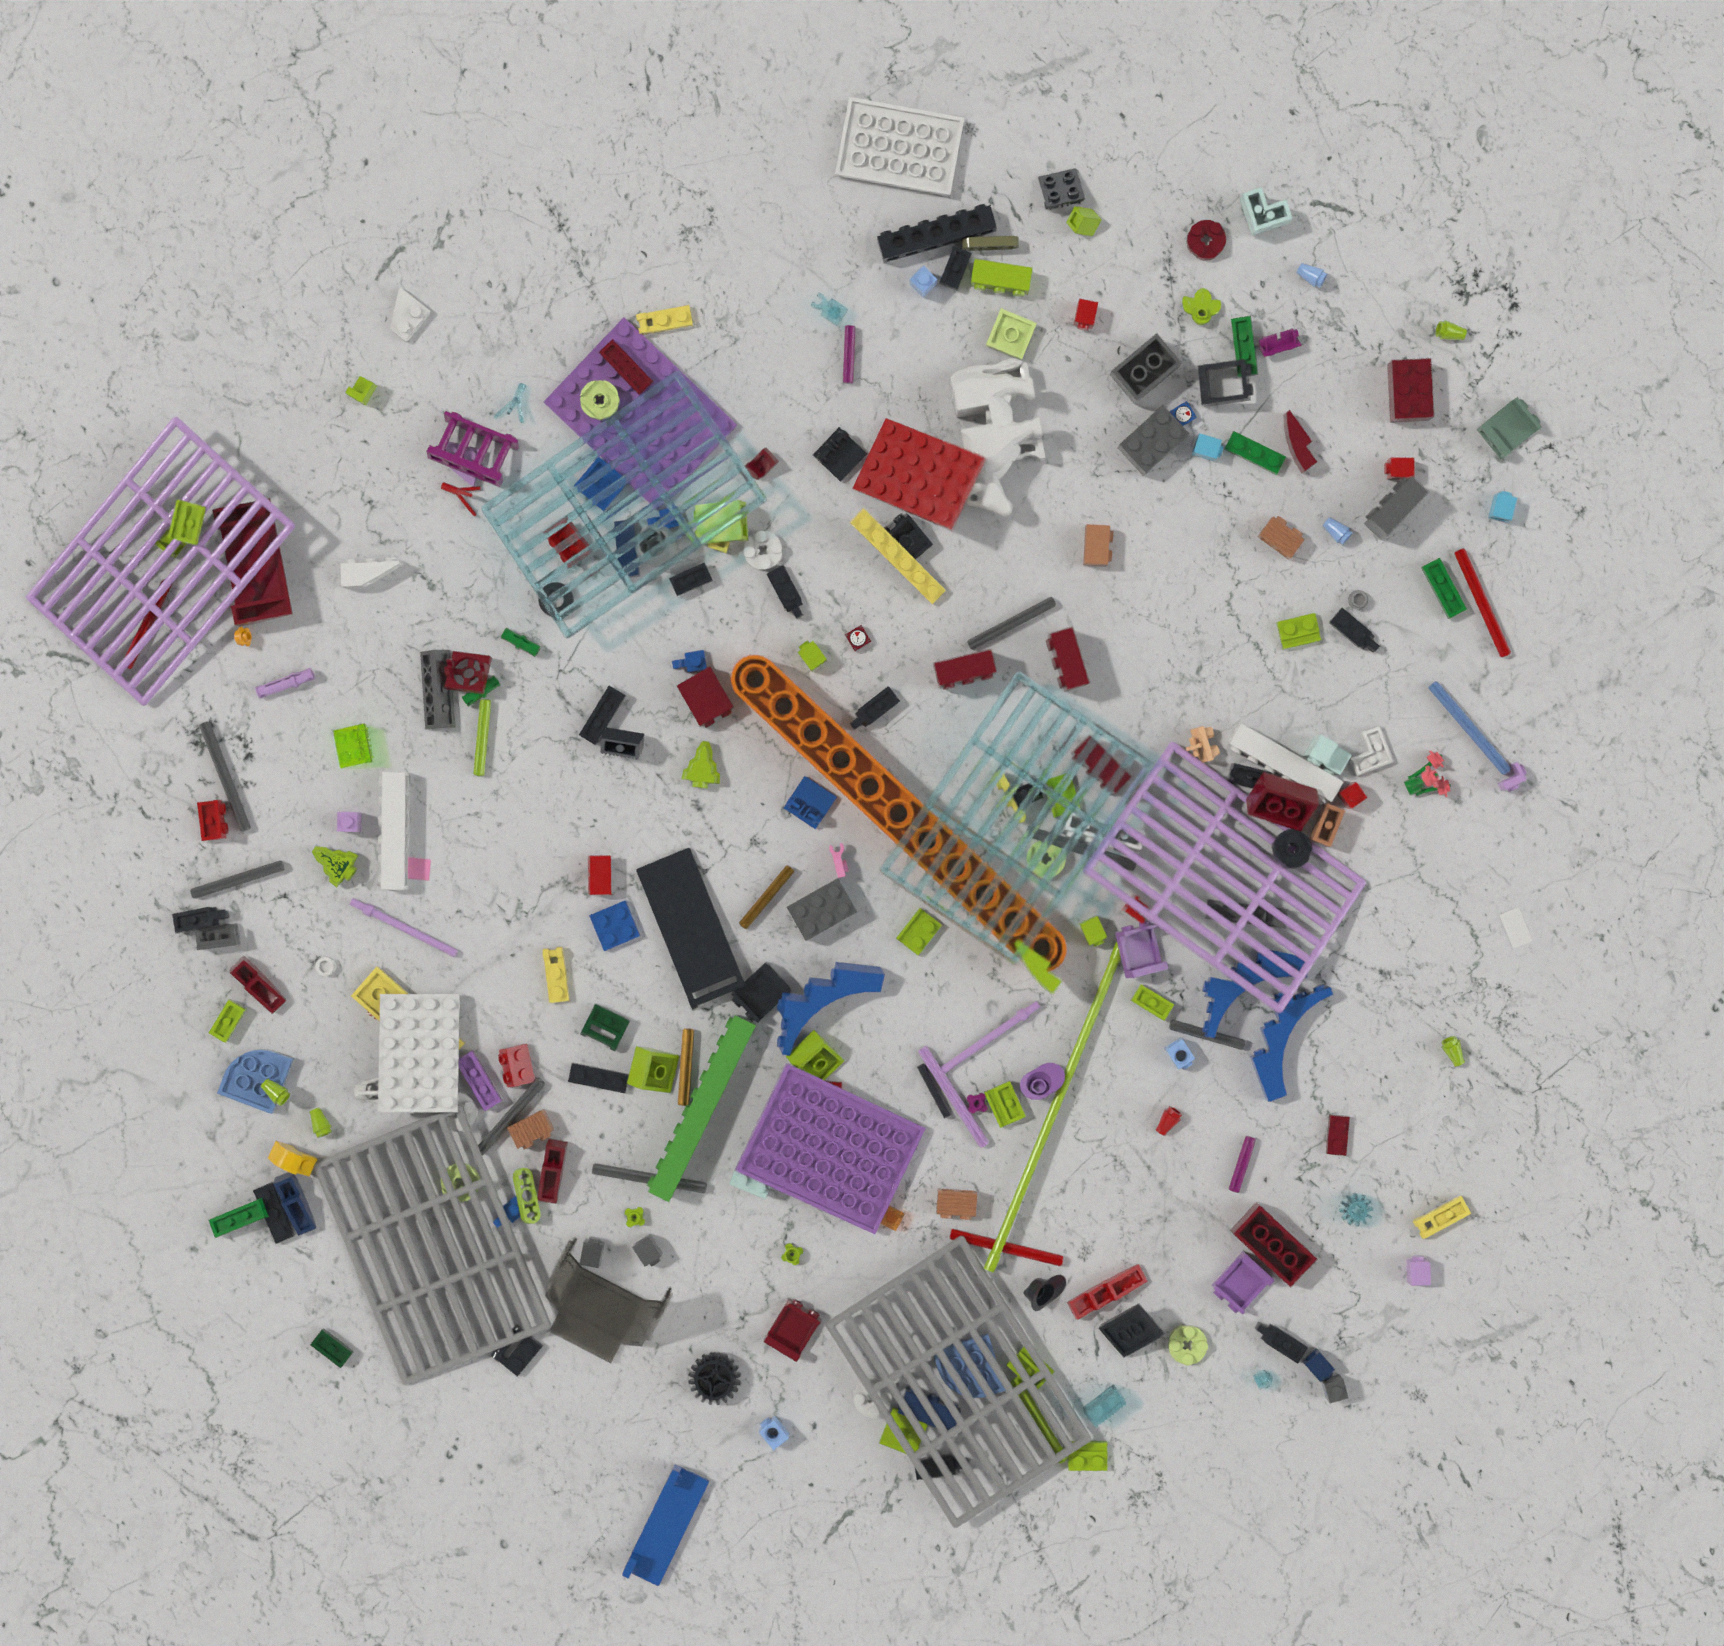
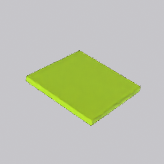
(888, 1438)

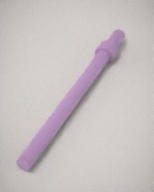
(370, 910)
(1022, 1015)

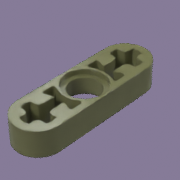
(990, 243)

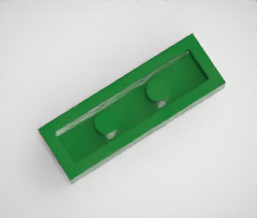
(1244, 342)
(1255, 452)
(1443, 588)
(238, 1218)

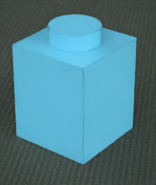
(1207, 447)
(1502, 507)

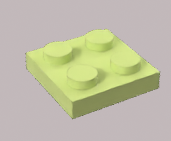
(1011, 334)

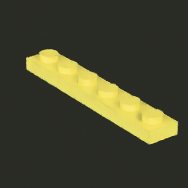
(897, 556)

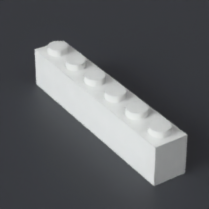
(1284, 762)
(394, 830)

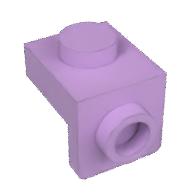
(1512, 782)

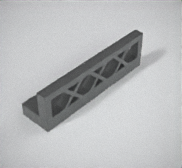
(443, 700)

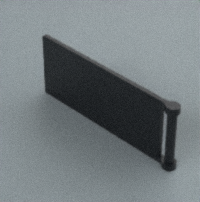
(690, 926)

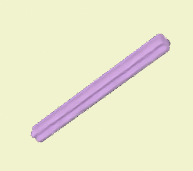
(953, 1096)

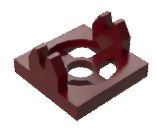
(482, 675)

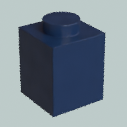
(1318, 1365)

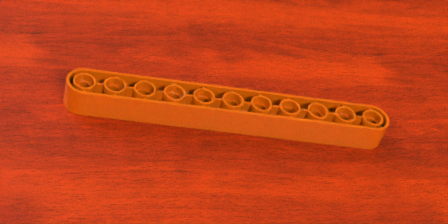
(890, 793)

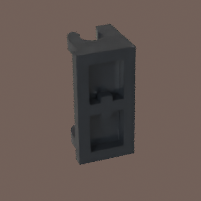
(1244, 775)

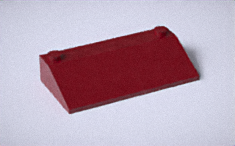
(267, 593)

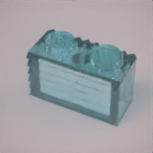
(1104, 1405)

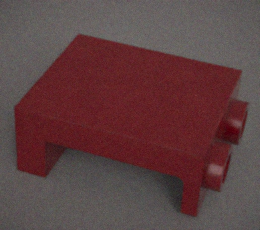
(705, 697)
(792, 1329)

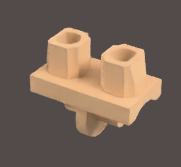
(1200, 744)

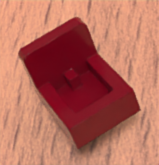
(761, 464)

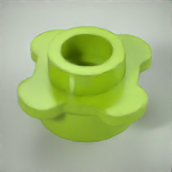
(639, 1214)
(792, 1249)

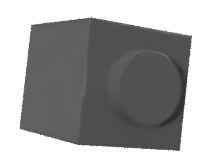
(648, 1251)
(592, 1252)
(1335, 1389)

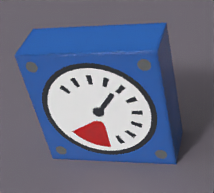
(1183, 413)

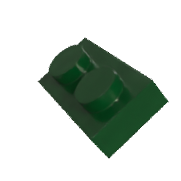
(331, 1348)

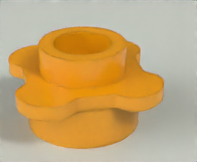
(243, 636)

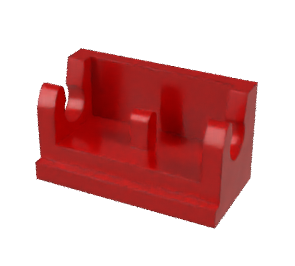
(599, 874)
(1132, 912)

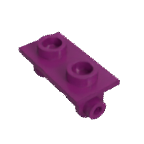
(1271, 345)

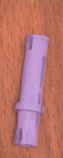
(290, 681)

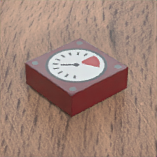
(857, 638)

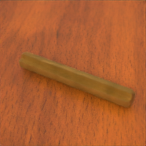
(766, 897)
(685, 1066)

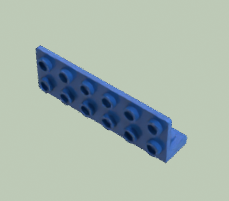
(666, 1525)

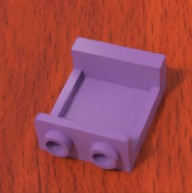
(1139, 950)
(1241, 1282)

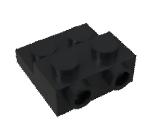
(909, 535)

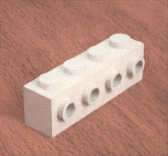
(1090, 833)

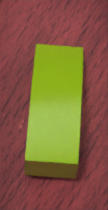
(1037, 968)

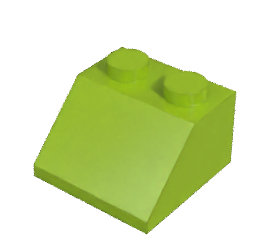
(815, 1056)
(653, 1069)

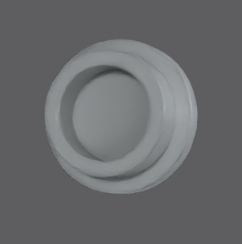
(1358, 599)

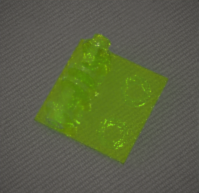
(353, 745)

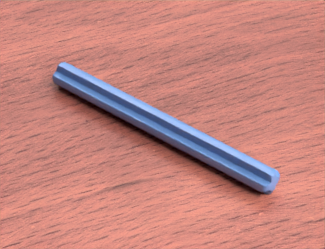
(1469, 728)

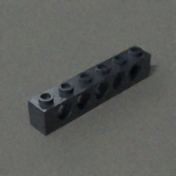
(890, 252)

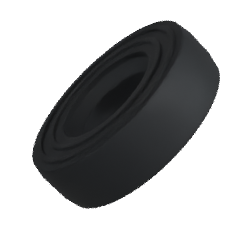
(551, 588)

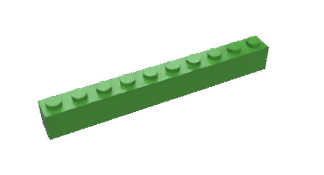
(702, 1107)

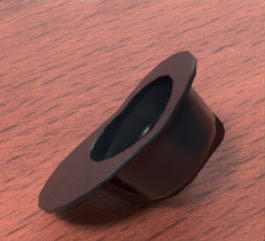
(1044, 1291)

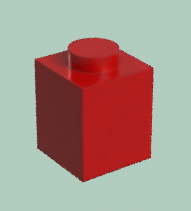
(1085, 314)
(1399, 467)
(1351, 795)

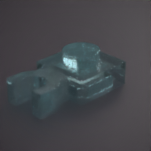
(832, 310)

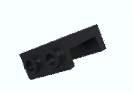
(762, 992)

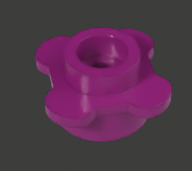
(973, 1107)

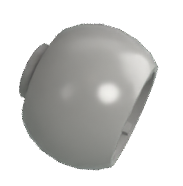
(662, 556)

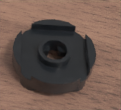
(1286, 858)

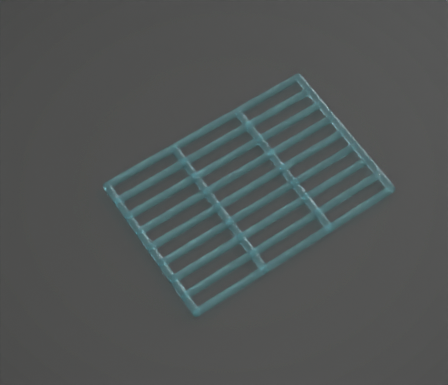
(655, 481)
(994, 849)

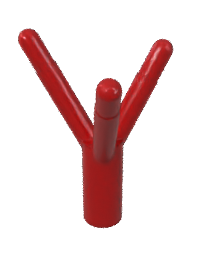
(459, 492)

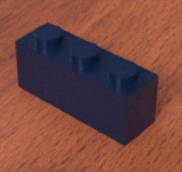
(921, 1414)

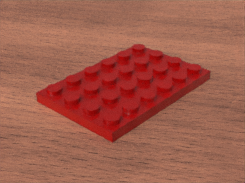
(919, 473)

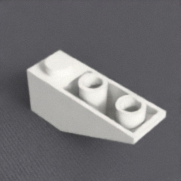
(361, 574)

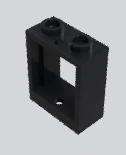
(1204, 382)

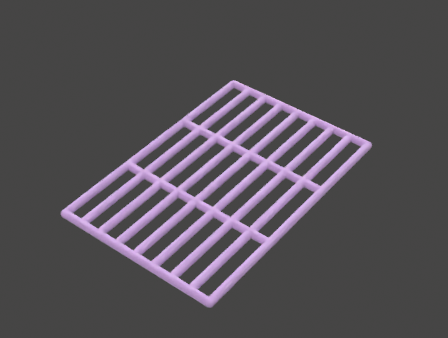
(135, 590)
(1183, 869)

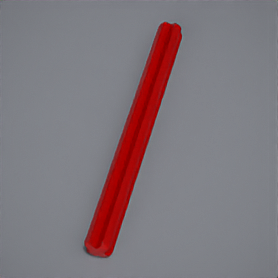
(1482, 602)
(1009, 1248)

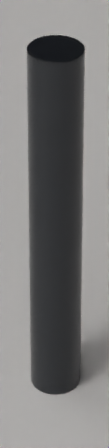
(933, 1090)

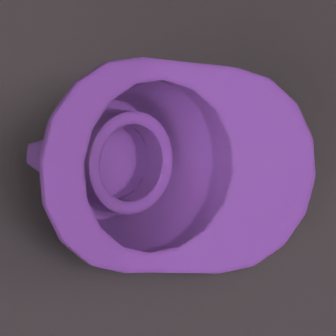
(1042, 1081)

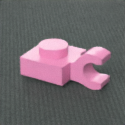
(841, 866)

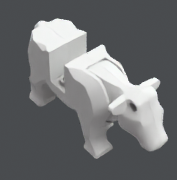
(1001, 440)

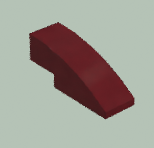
(1297, 442)
(257, 984)
(552, 1171)

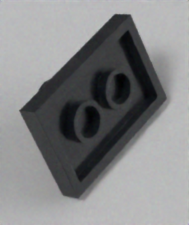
(1131, 1330)

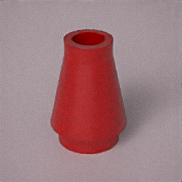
(1168, 1120)

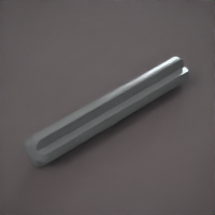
(1196, 1031)

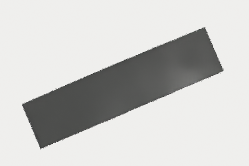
(1260, 913)

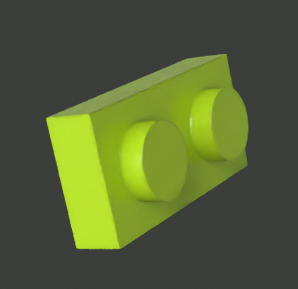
(1152, 1002)
(227, 1021)

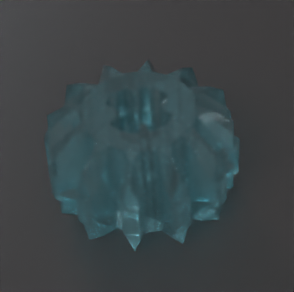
(1351, 1204)

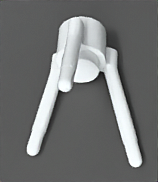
(365, 1092)

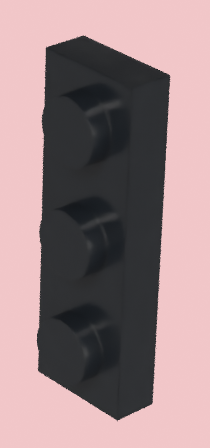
(602, 715)
(598, 1077)
(277, 1218)

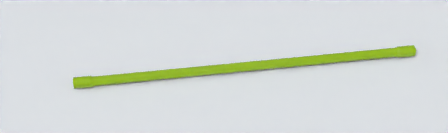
(995, 1254)

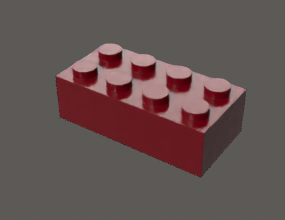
(1273, 1244)

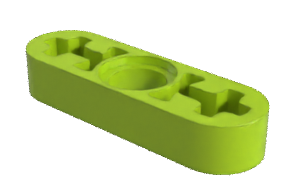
(533, 1200)

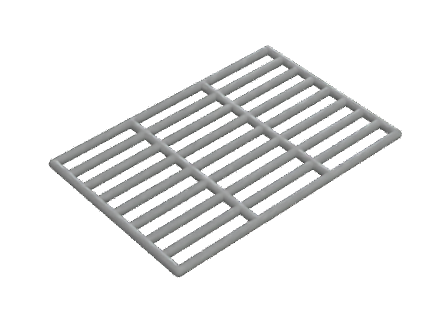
(446, 1280)
(979, 1414)

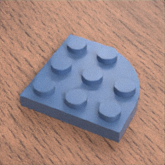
(247, 1073)
(964, 1372)

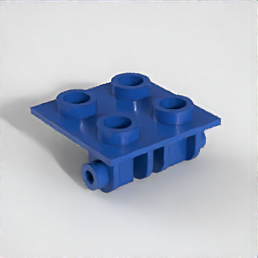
(810, 802)

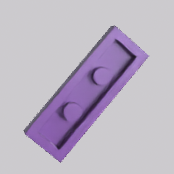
(479, 1081)

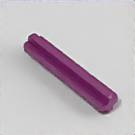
(849, 348)
(1242, 1164)

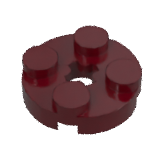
(1214, 231)

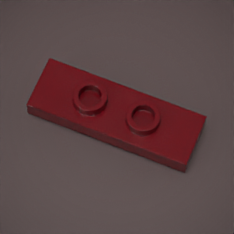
(626, 367)

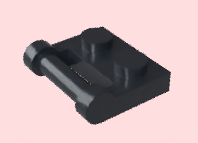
(520, 1356)

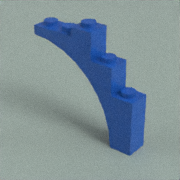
(819, 992)
(1225, 992)
(1276, 1034)

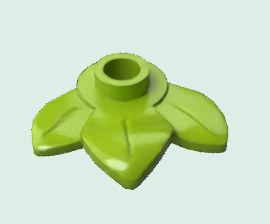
(1201, 303)

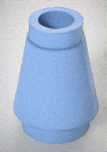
(1312, 275)
(1337, 530)

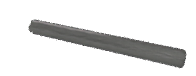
(225, 777)
(1080, 848)
(644, 1177)

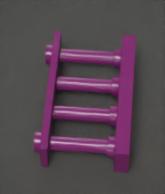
(473, 468)

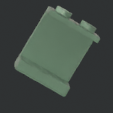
(1509, 427)

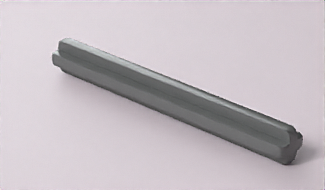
(1011, 623)
(237, 879)
(511, 1115)

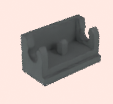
(217, 936)

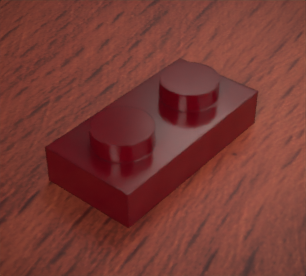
(1337, 1135)

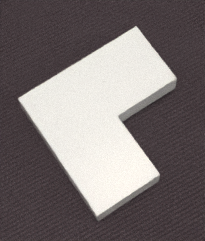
(1376, 754)

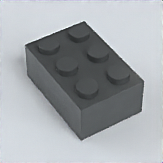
(1145, 368)
(1153, 440)
(1395, 506)
(821, 909)

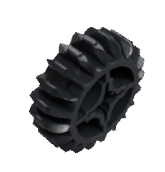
(723, 1379)

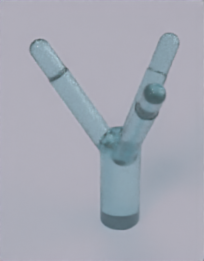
(516, 400)

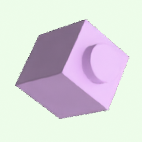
(349, 821)
(1418, 1271)

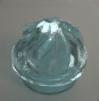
(1263, 1379)

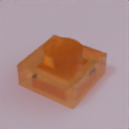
(892, 1218)

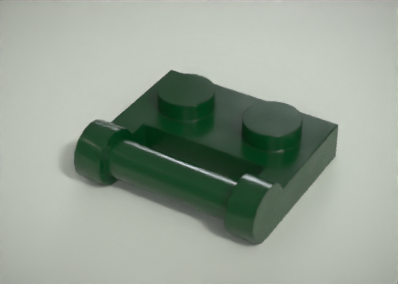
(607, 1021)

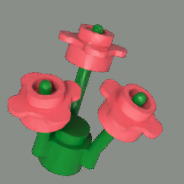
(1429, 777)

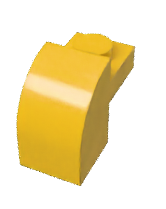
(291, 1160)

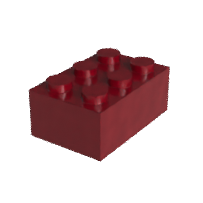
(1410, 390)
(1067, 659)
(965, 669)
(1093, 759)
(1282, 801)

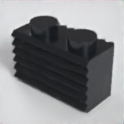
(622, 743)

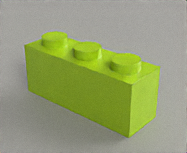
(1001, 277)

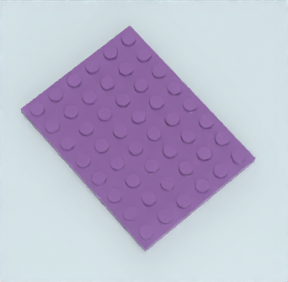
(567, 406)
(830, 1148)

